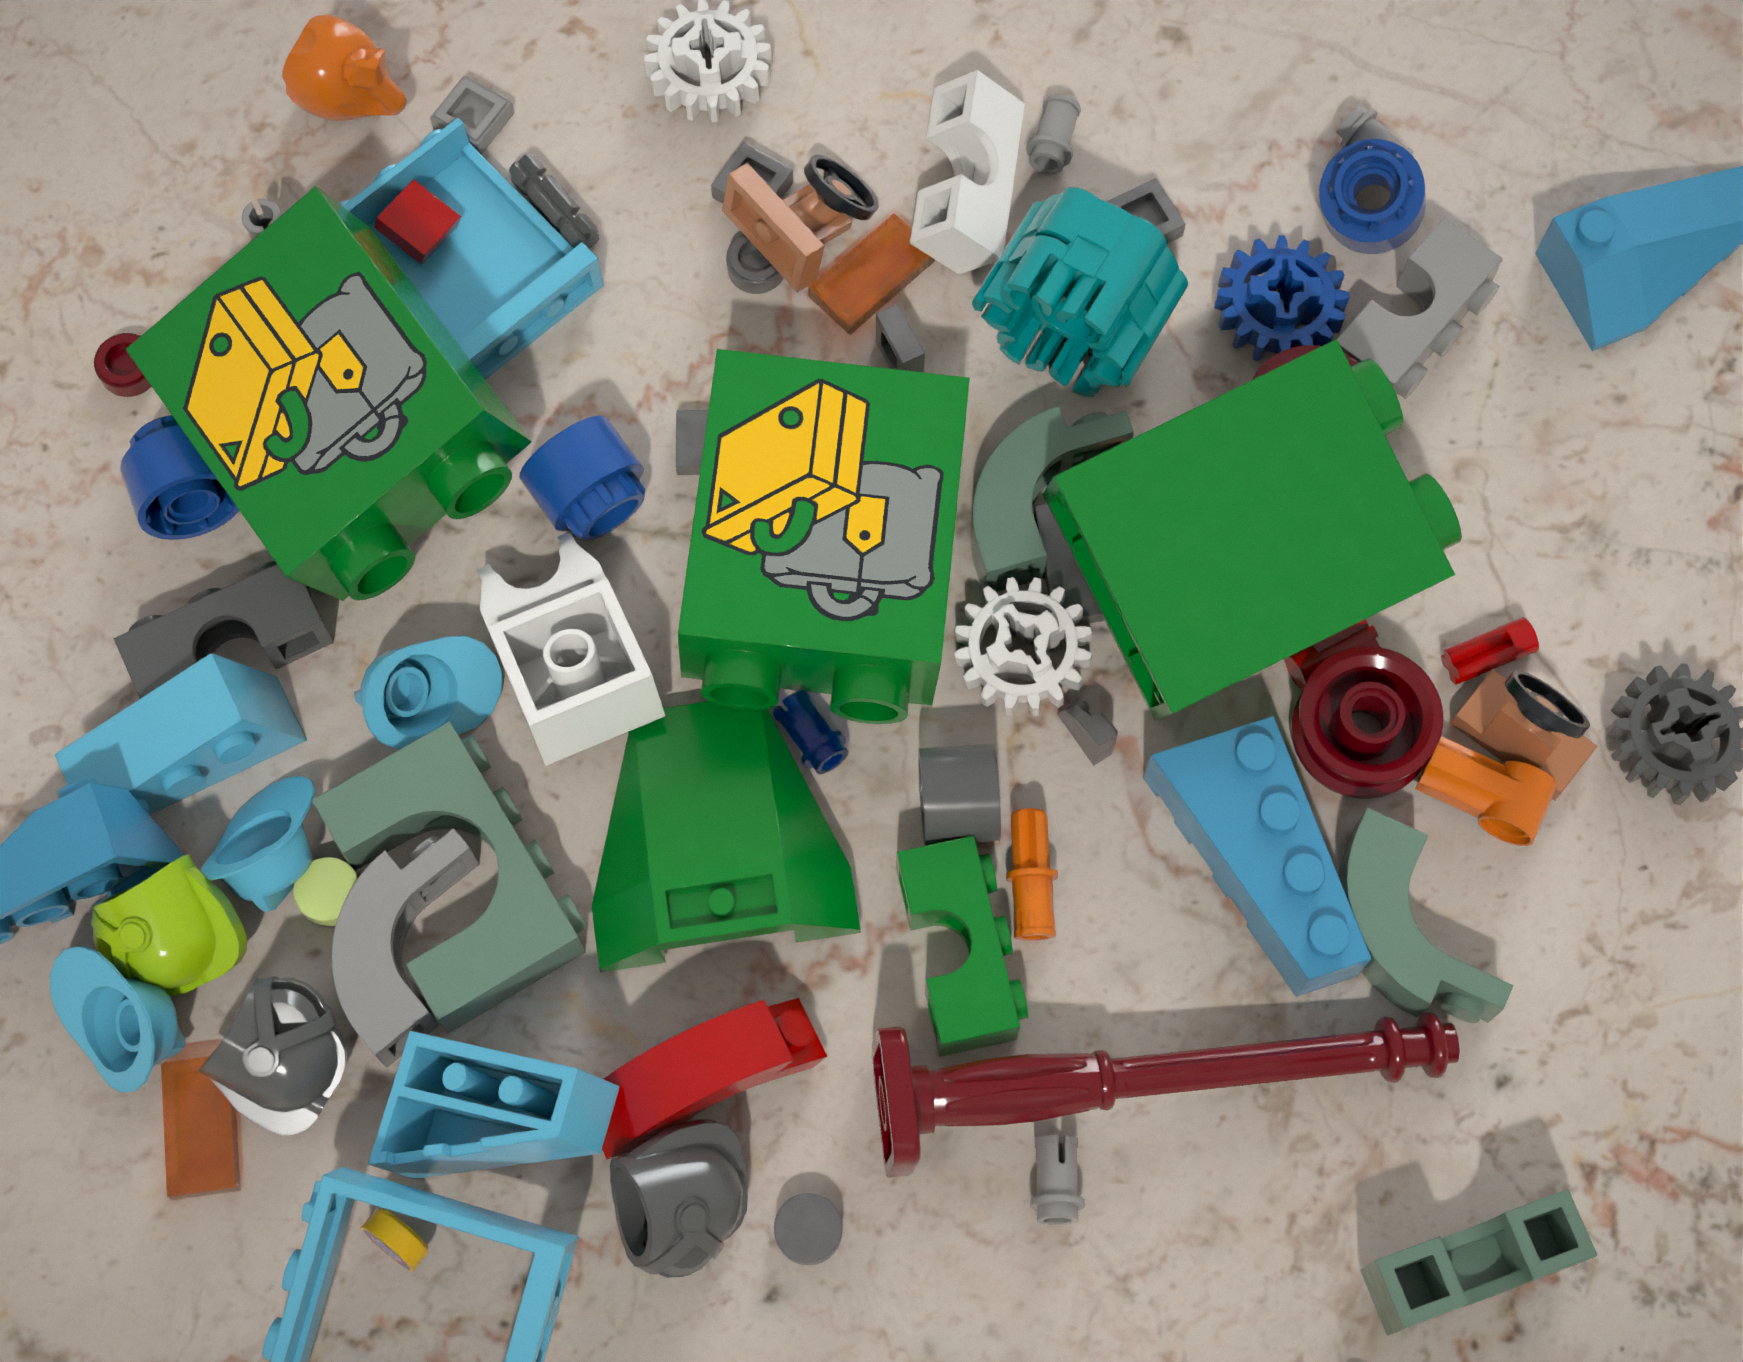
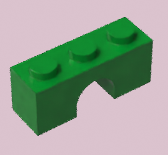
(950, 889)

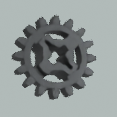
(1687, 709)

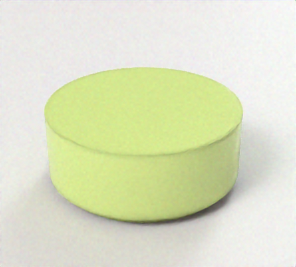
(324, 889)

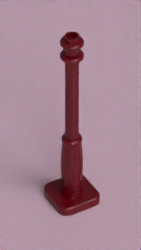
(1064, 1084)

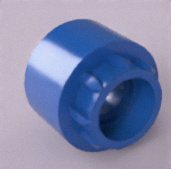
(1373, 164)
(585, 479)
(172, 484)

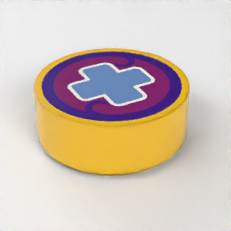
(395, 1238)

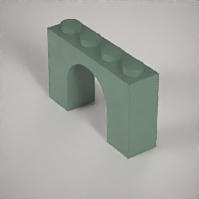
(438, 787)

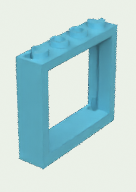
(328, 1213)

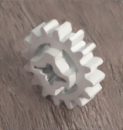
(679, 65)
(1002, 662)

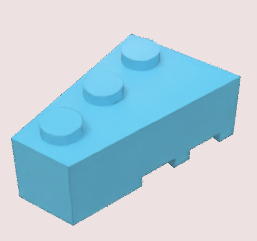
(187, 734)
(486, 1109)

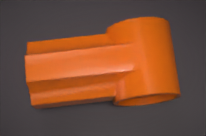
(1503, 796)

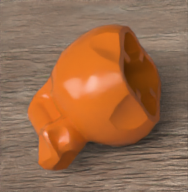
(340, 73)

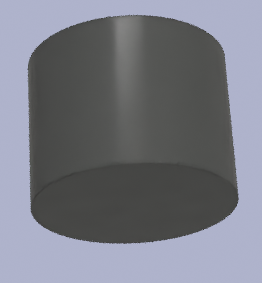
(959, 793)

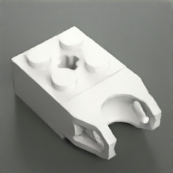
(570, 655)

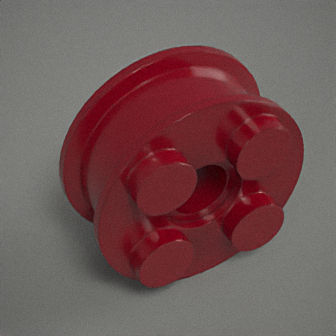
(1374, 683)

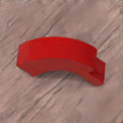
(706, 1067)

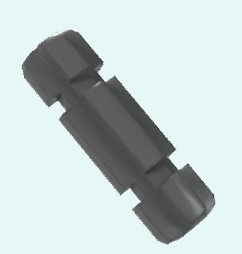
(553, 202)

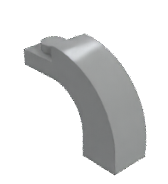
(372, 938)

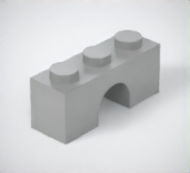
(1447, 280)

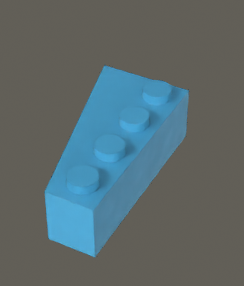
(1259, 837)

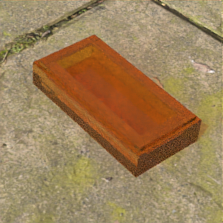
(869, 275)
(197, 1133)

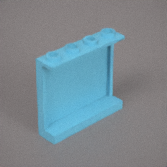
(503, 267)

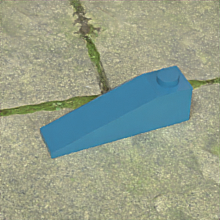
(1641, 251)
(75, 850)

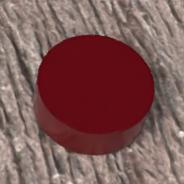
(117, 368)

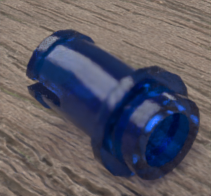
(812, 734)

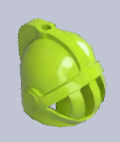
(170, 929)

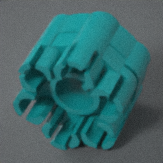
(1085, 280)

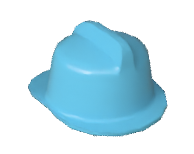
(428, 685)
(265, 844)
(114, 1019)

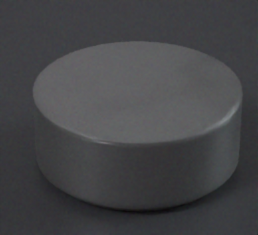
(749, 268)
(808, 1229)

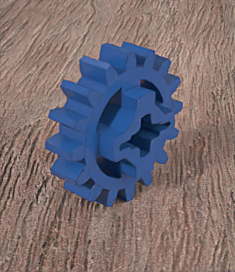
(1305, 292)

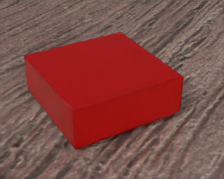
(417, 221)

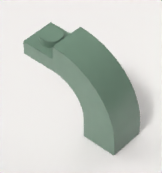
(1016, 473)
(1403, 961)

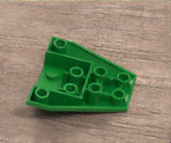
(714, 842)

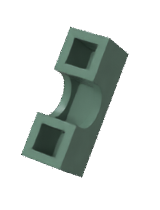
(1478, 1262)

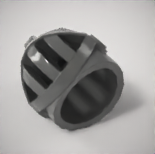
(280, 1056)
(680, 1196)

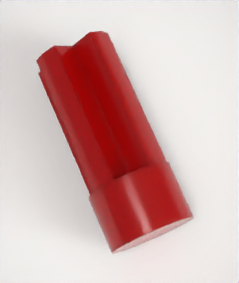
(1490, 650)
(1306, 661)

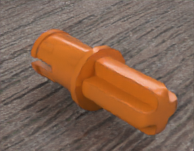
(1031, 876)

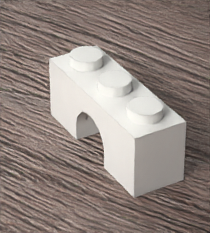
(980, 132)

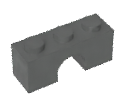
(260, 608)

